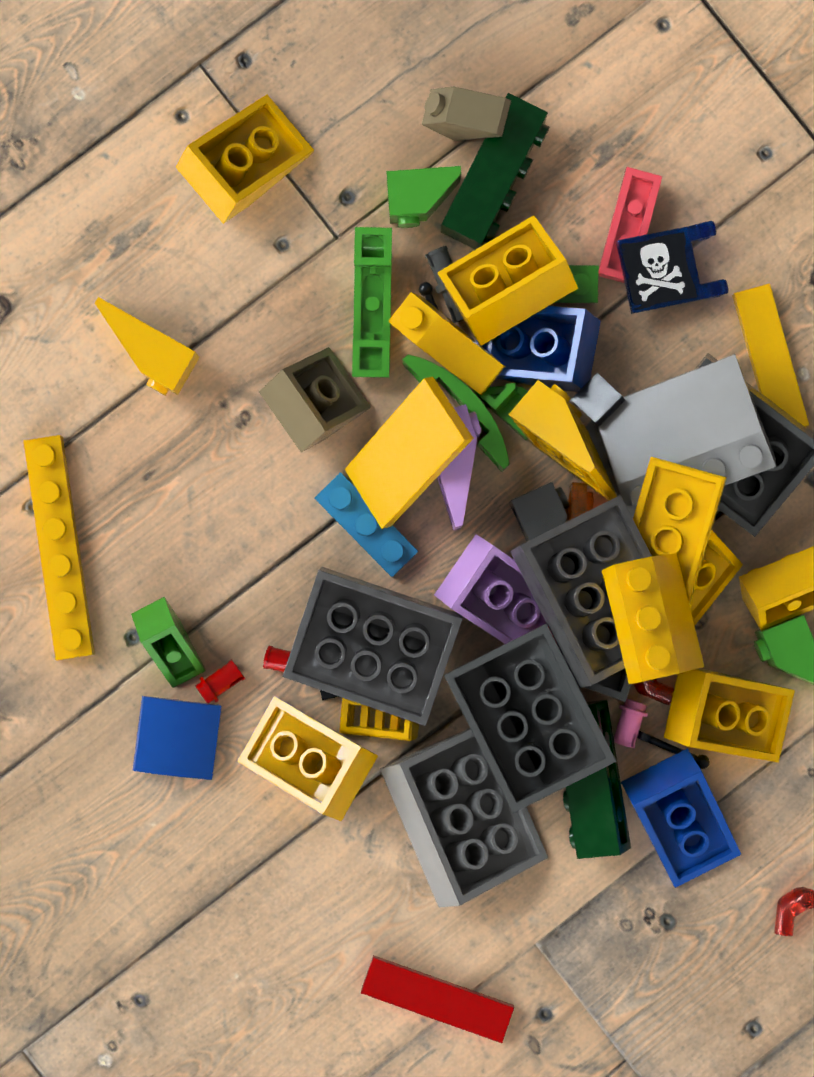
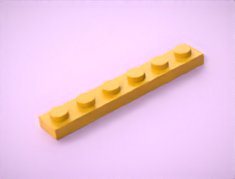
(59, 547)

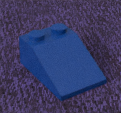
(549, 347)
(681, 817)

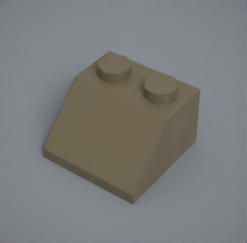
(314, 398)

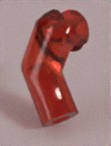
(655, 691)
(789, 907)

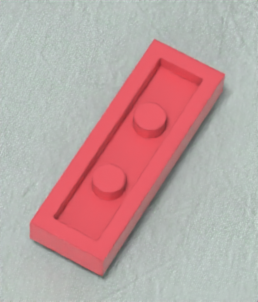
(630, 217)

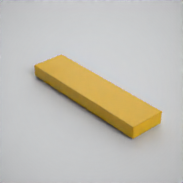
(769, 350)

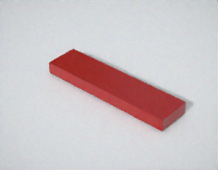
(437, 999)

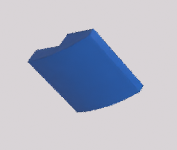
(177, 738)

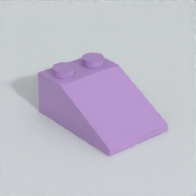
(457, 475)
(491, 592)

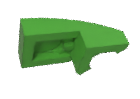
(502, 401)

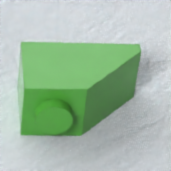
(418, 193)
(167, 642)
(788, 648)

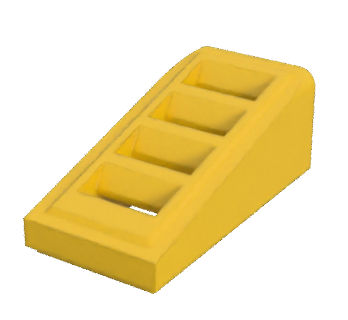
(347, 723)

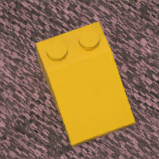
(243, 158)
(557, 431)
(729, 714)
(307, 759)

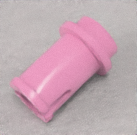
(630, 723)

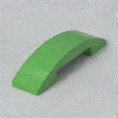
(372, 302)
(492, 443)

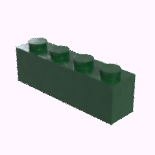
(493, 174)
(598, 803)

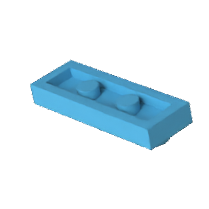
(348, 508)

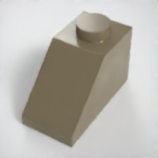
(465, 113)

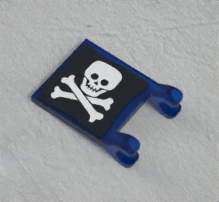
(662, 268)

